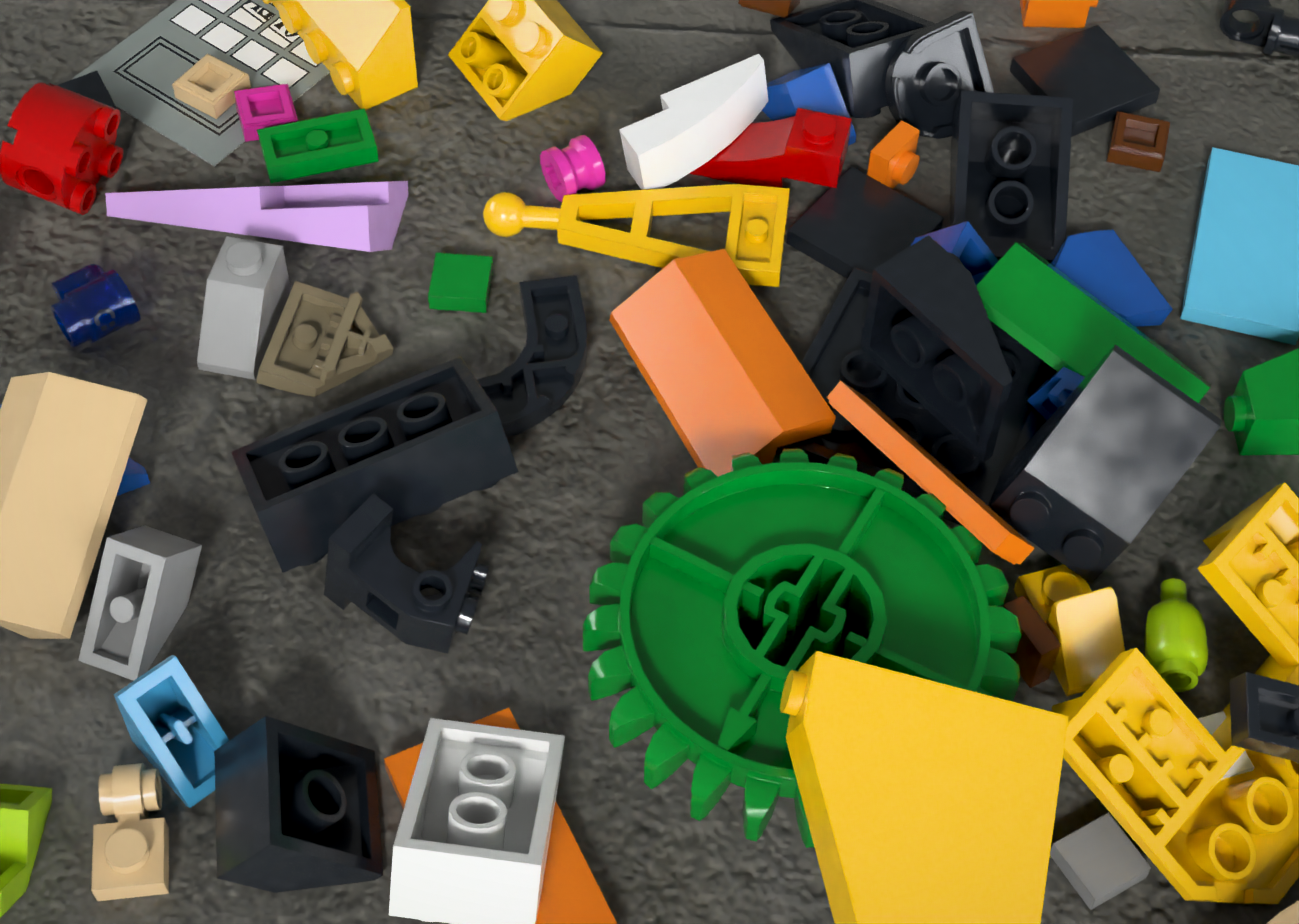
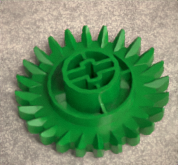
(811, 565)

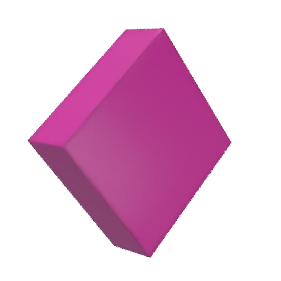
(264, 108)

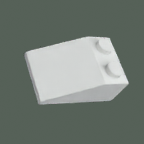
(476, 825)

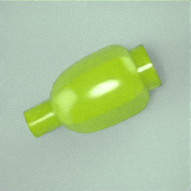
(1176, 637)

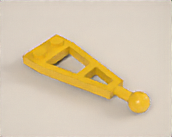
(753, 234)

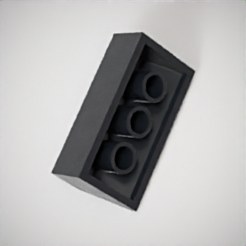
(403, 443)

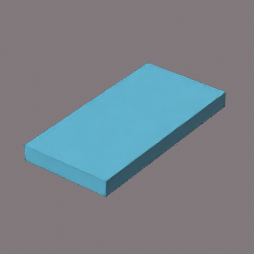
(1246, 248)

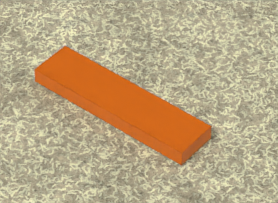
(930, 474)

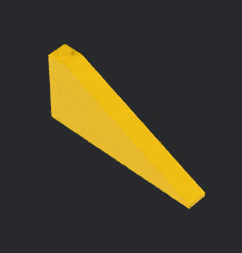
(923, 794)

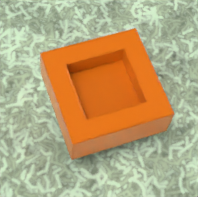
(895, 156)

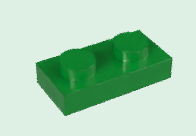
(317, 145)

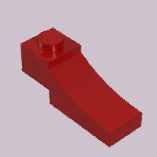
(798, 148)

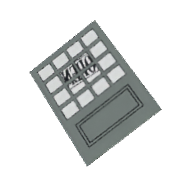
(157, 54)

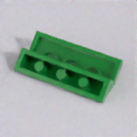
(1068, 323)

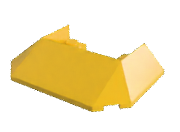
(1163, 767)

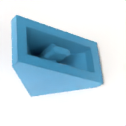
(173, 728)

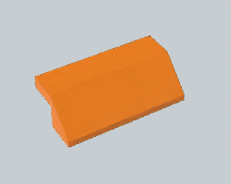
(719, 363)

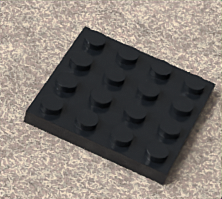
(838, 357)

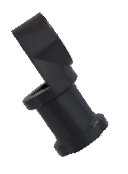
(1271, 31)

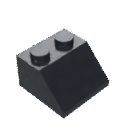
(295, 809)

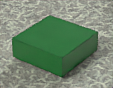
(460, 282)

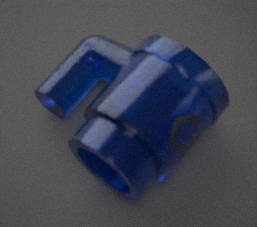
(92, 304)

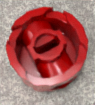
(61, 146)

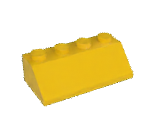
(359, 42)

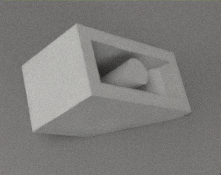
(242, 306)
(138, 599)

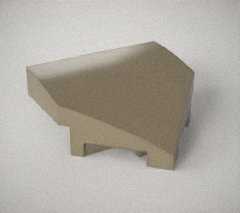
(320, 342)

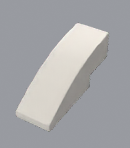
(694, 123)

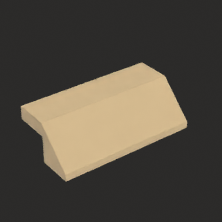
(58, 484)

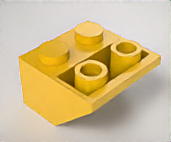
(523, 55)

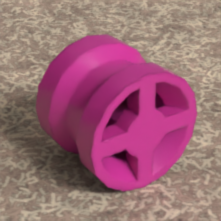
(572, 167)

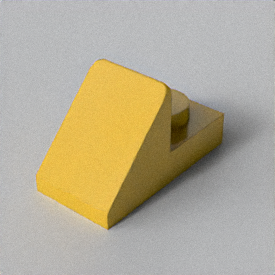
(1080, 619)

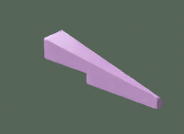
(330, 215)

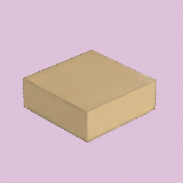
(210, 86)

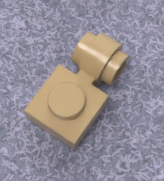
(133, 853)

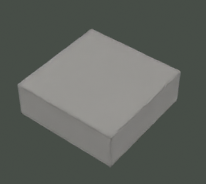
(1099, 861)

